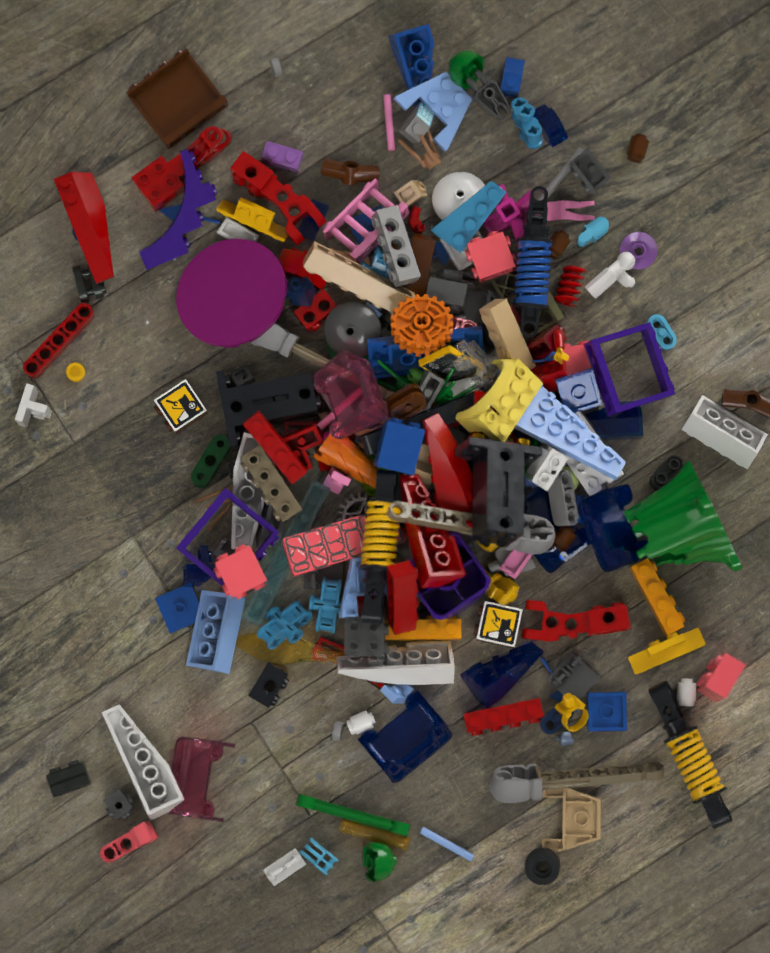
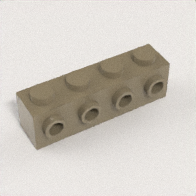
(271, 483)

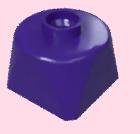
(466, 591)

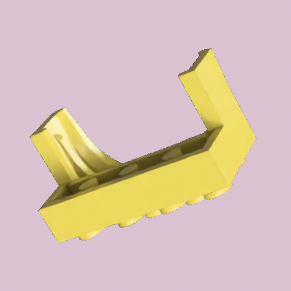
(508, 396)

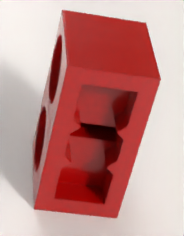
(314, 309)

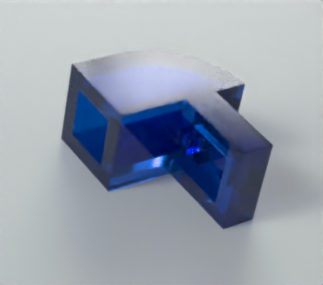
(552, 127)
(195, 576)

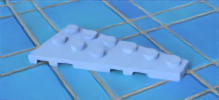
(564, 431)

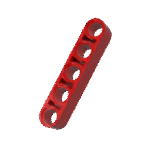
(60, 331)

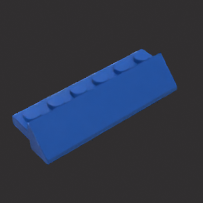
(401, 362)

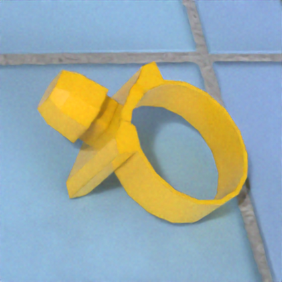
(567, 706)

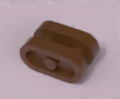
(406, 402)

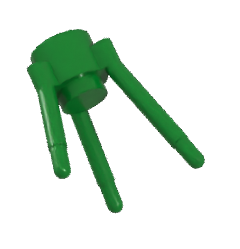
(402, 381)
(446, 393)

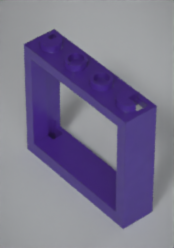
(604, 378)
(259, 554)

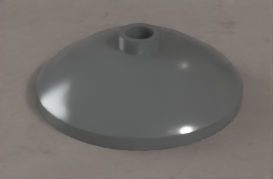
(355, 316)

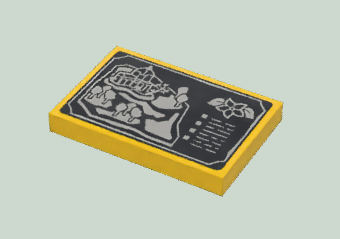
(442, 362)

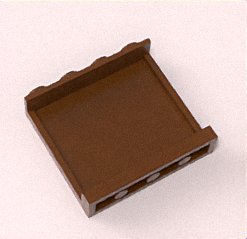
(176, 98)

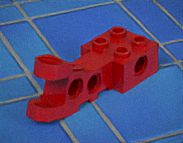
(163, 180)
(267, 186)
(590, 621)

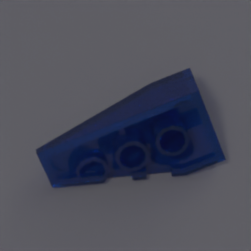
(620, 426)
(495, 678)

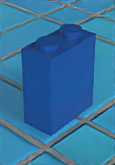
(399, 446)

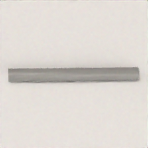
(560, 176)

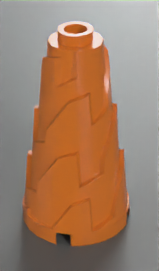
(348, 459)

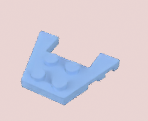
(444, 99)
(353, 588)

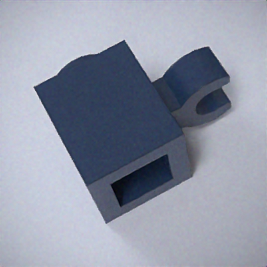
(300, 291)

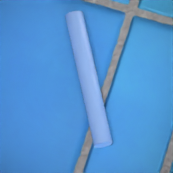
(447, 844)

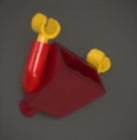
(548, 341)

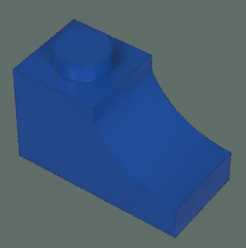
(512, 77)

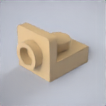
(411, 192)

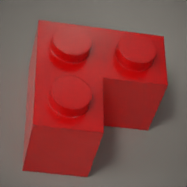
(293, 266)
(302, 440)

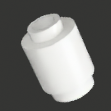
(686, 692)
(360, 722)

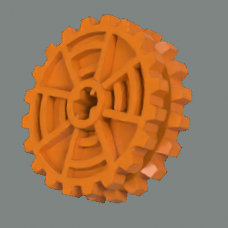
(421, 325)

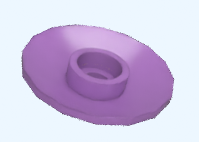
(643, 241)

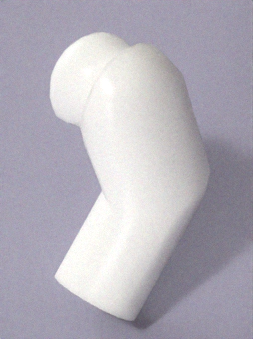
(626, 280)

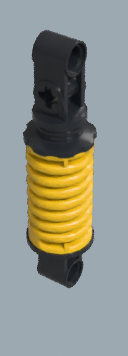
(378, 545)
(686, 744)

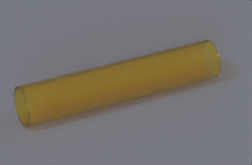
(374, 834)

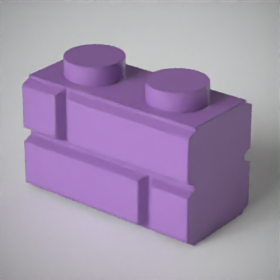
(282, 157)

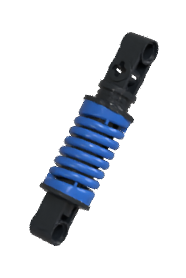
(532, 262)

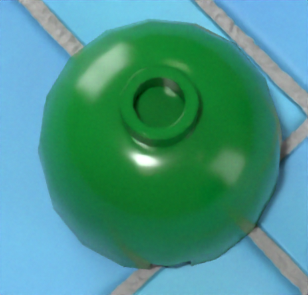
(464, 66)
(379, 861)

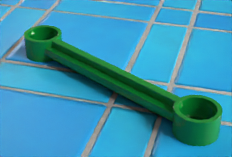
(353, 815)

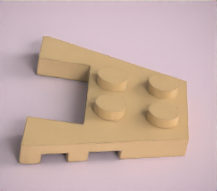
(580, 819)

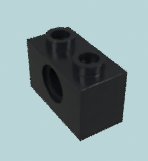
(273, 674)

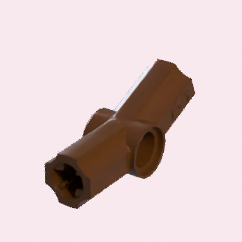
(349, 171)
(738, 399)

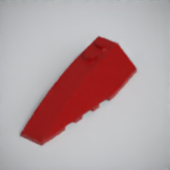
(89, 220)
(450, 473)
(432, 548)

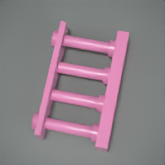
(370, 242)

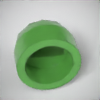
(414, 375)

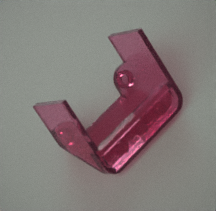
(192, 771)

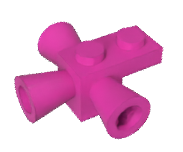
(508, 215)

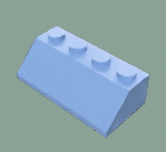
(217, 633)

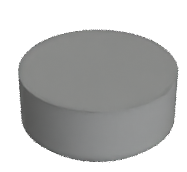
(275, 67)
(338, 731)

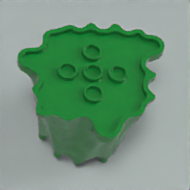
(682, 524)

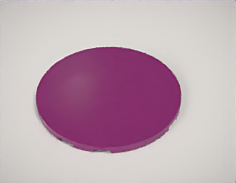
(231, 293)

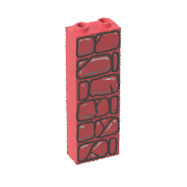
(328, 545)

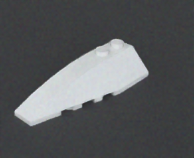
(243, 525)
(409, 665)
(145, 765)

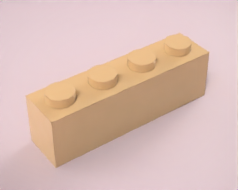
(505, 332)

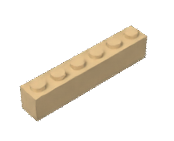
(354, 278)

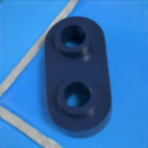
(555, 717)

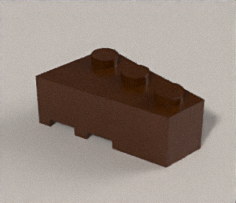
(423, 250)

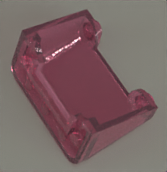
(351, 393)

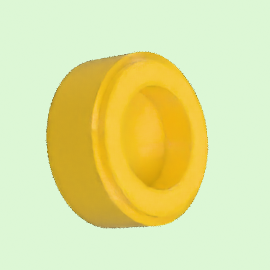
(75, 372)

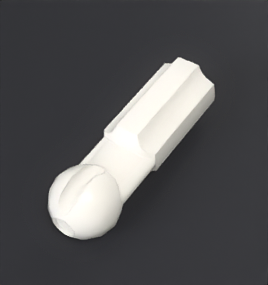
(609, 275)

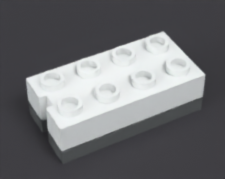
(591, 479)

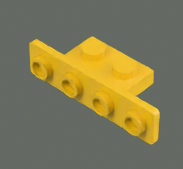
(253, 216)
(667, 650)

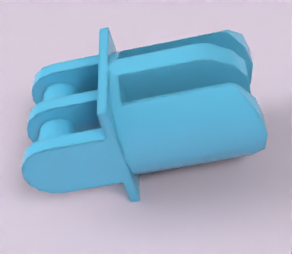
(593, 231)
(320, 857)

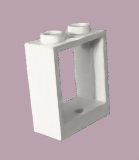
(540, 470)

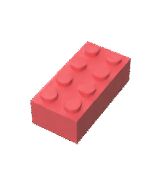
(720, 678)

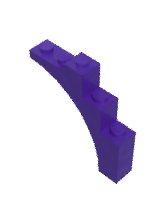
(196, 194)

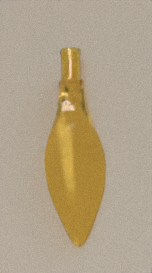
(286, 652)

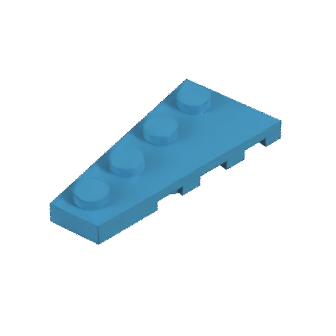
(466, 220)

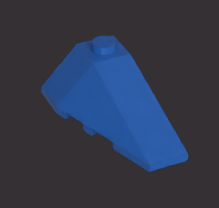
(414, 55)

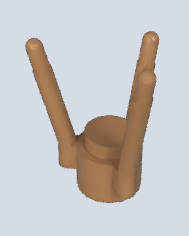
(431, 158)
(230, 488)

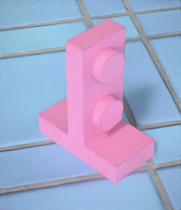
(336, 480)

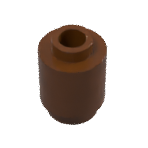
(637, 148)
(560, 243)
(563, 538)

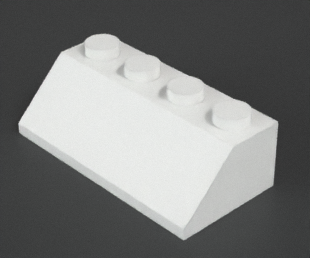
(724, 432)

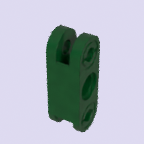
(211, 451)

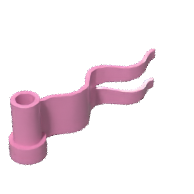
(558, 211)

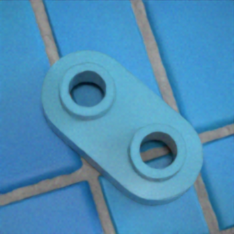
(663, 331)

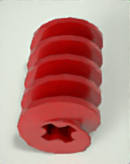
(568, 285)

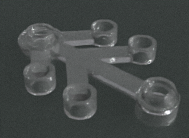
(464, 363)

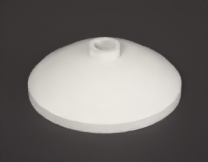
(445, 192)

